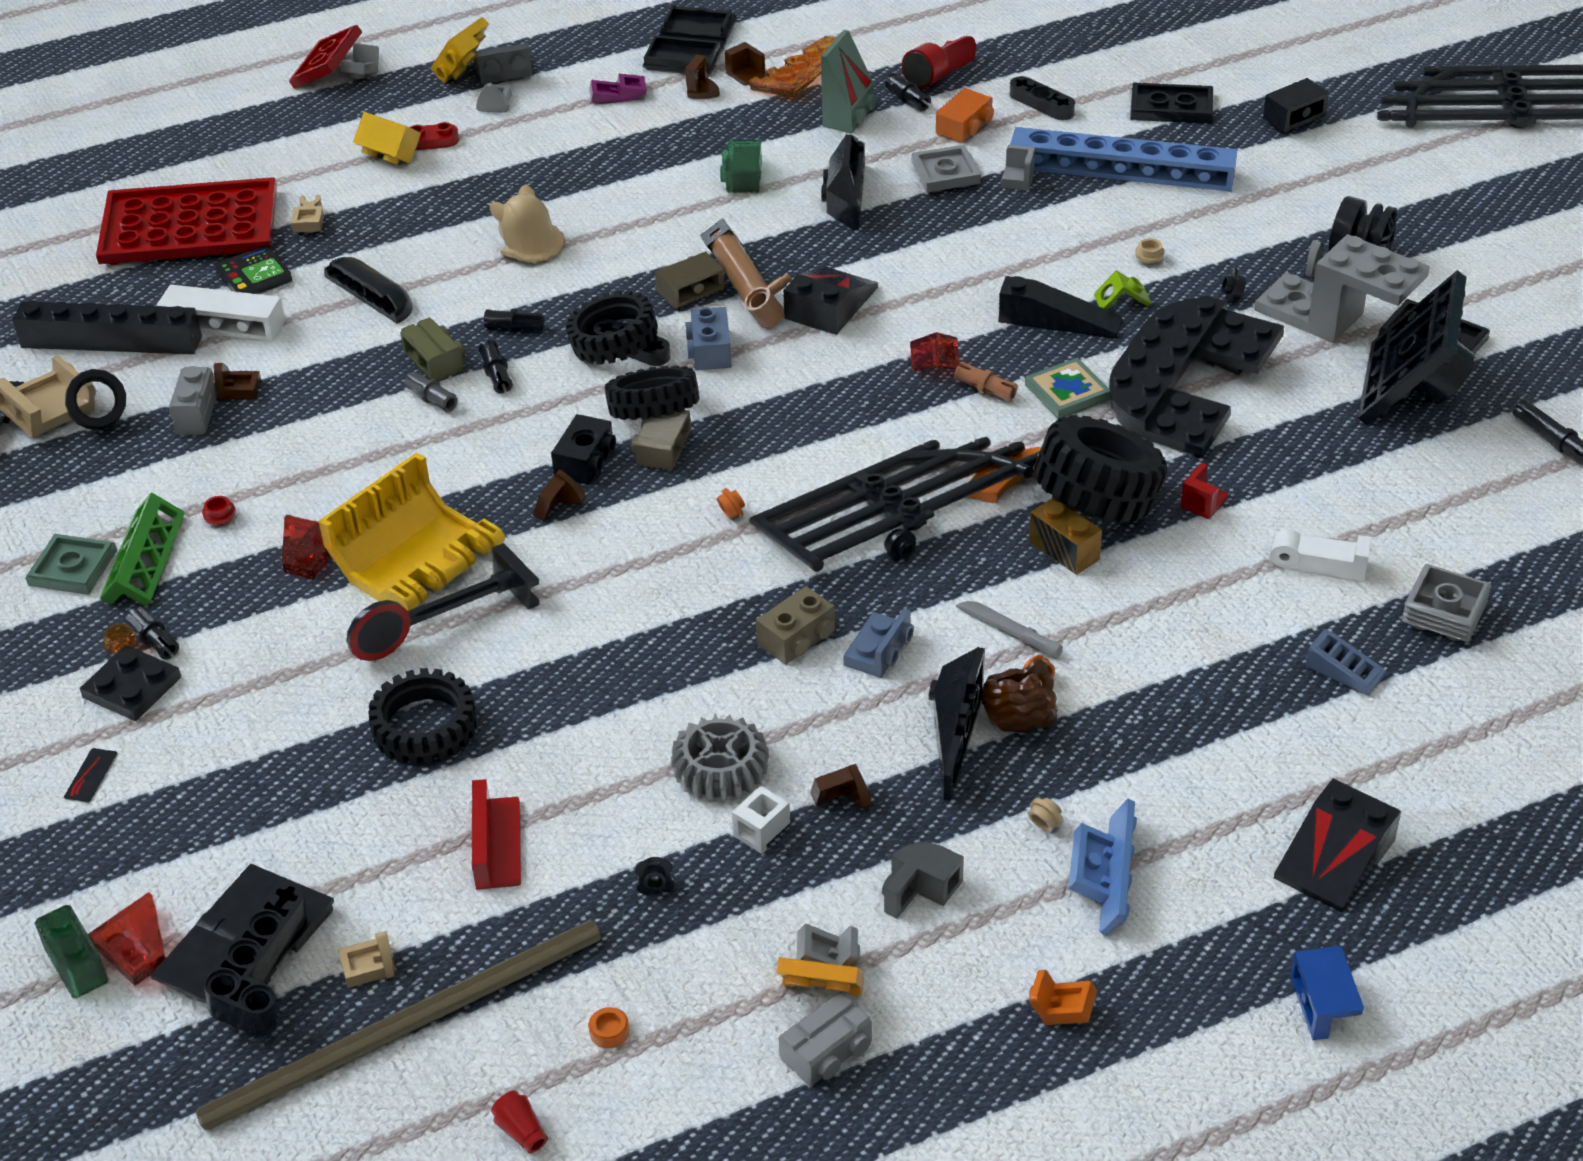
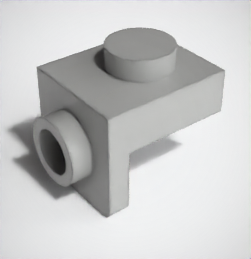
(364, 61)
(828, 948)

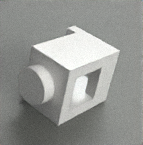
(760, 818)

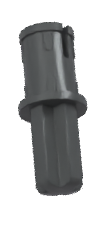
(431, 391)

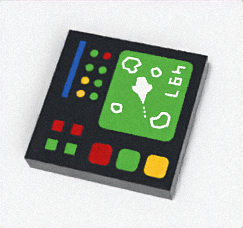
(253, 271)

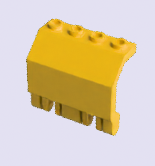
(404, 536)

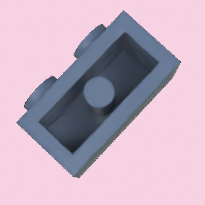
(709, 338)

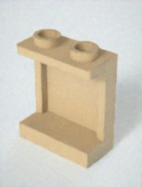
(41, 401)

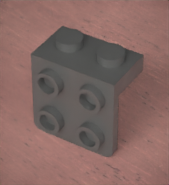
(503, 63)

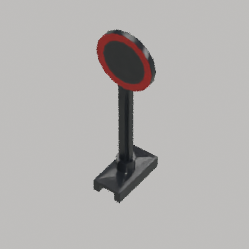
(385, 624)

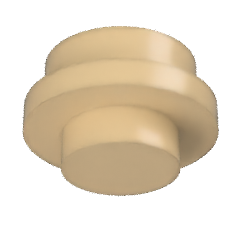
(1149, 251)
(1045, 814)

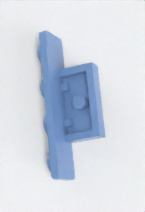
(1103, 865)

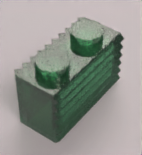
(742, 166)
(71, 951)

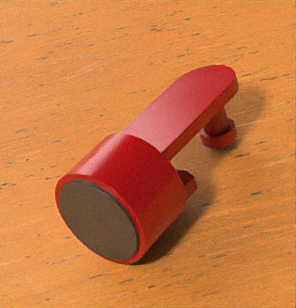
(931, 62)

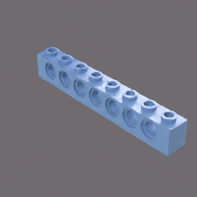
(1129, 159)

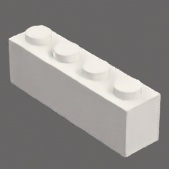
(229, 311)

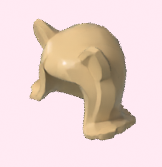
(527, 228)

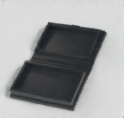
(689, 33)
(216, 929)

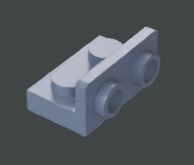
(879, 643)

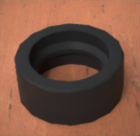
(106, 378)

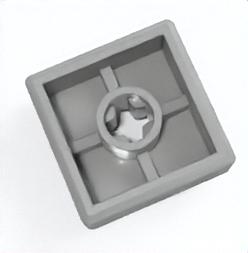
(1446, 603)

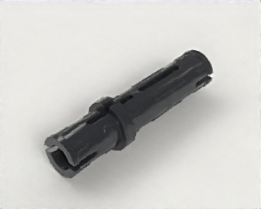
(1563, 438)

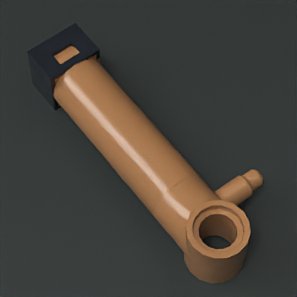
(744, 275)

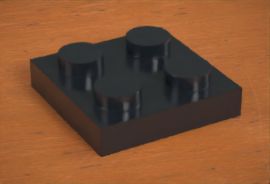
(130, 682)

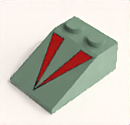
(845, 85)

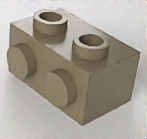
(795, 625)

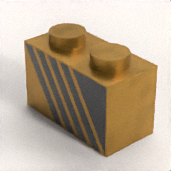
(1065, 536)

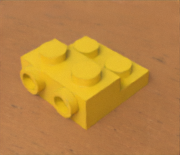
(459, 51)

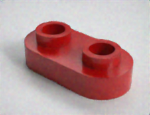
(436, 136)

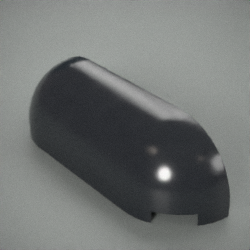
(370, 287)

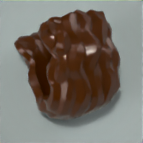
(1021, 698)

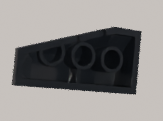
(1042, 306)
(955, 712)

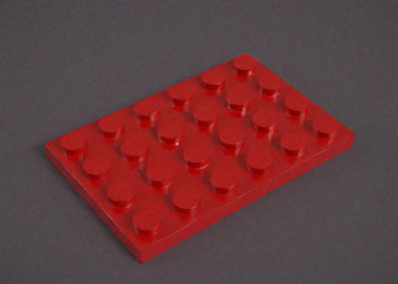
(187, 220)

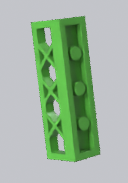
(138, 543)

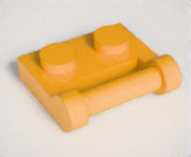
(818, 974)

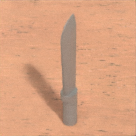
(1027, 635)

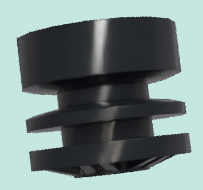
(1374, 228)

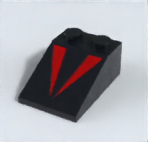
(826, 298)
(1338, 845)

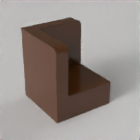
(744, 63)

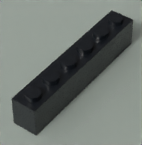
(107, 327)

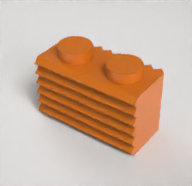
(964, 115)

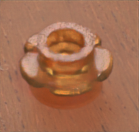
(118, 636)

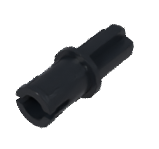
(513, 320)
(152, 632)

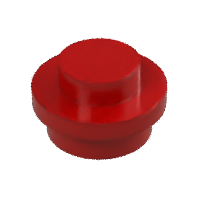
(218, 510)

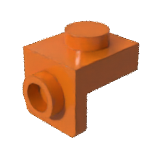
(1062, 1001)

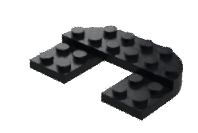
(1161, 353)

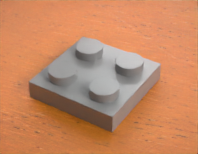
(945, 168)

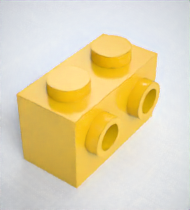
(386, 138)

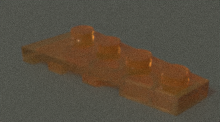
(796, 73)

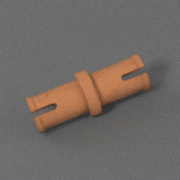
(985, 381)

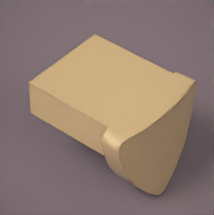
(367, 961)

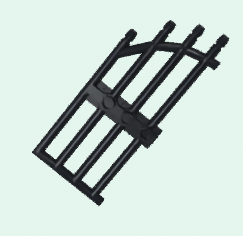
(1505, 81)
(888, 498)

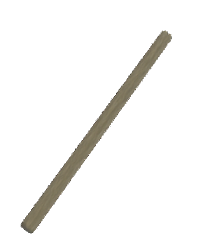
(396, 1025)

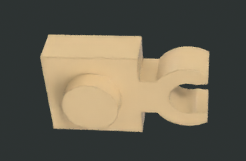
(309, 216)

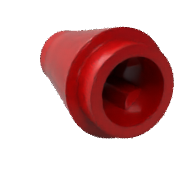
(518, 1120)

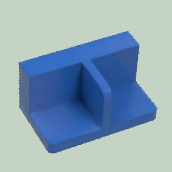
(1324, 988)

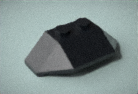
(844, 182)

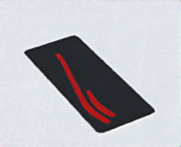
(90, 775)

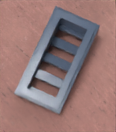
(1330, 648)

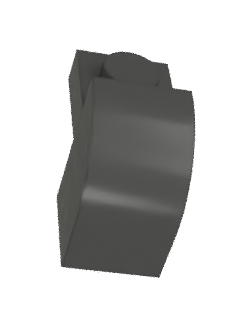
(924, 871)

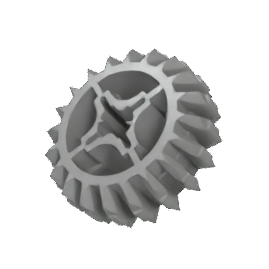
(719, 748)

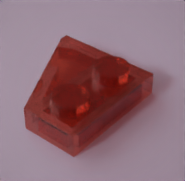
(303, 547)
(132, 940)

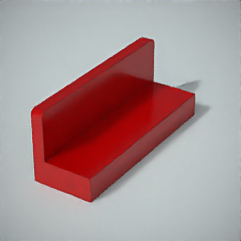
(495, 839)

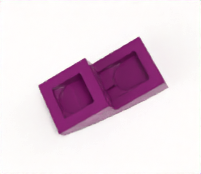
(625, 89)

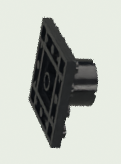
(1419, 353)

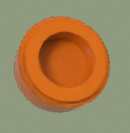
(608, 1027)

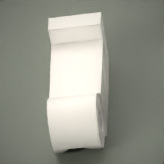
(1321, 555)

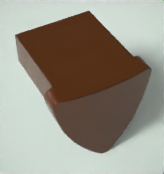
(697, 80)
(235, 384)
(559, 489)
(840, 783)

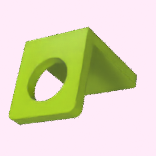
(1121, 284)

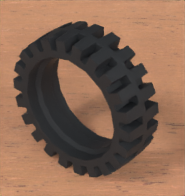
(615, 344)
(652, 392)
(428, 744)

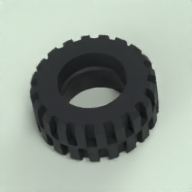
(1100, 469)

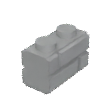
(193, 401)
(826, 1039)

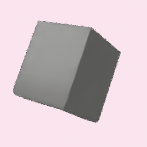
(1019, 167)

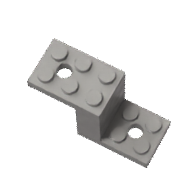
(1341, 288)

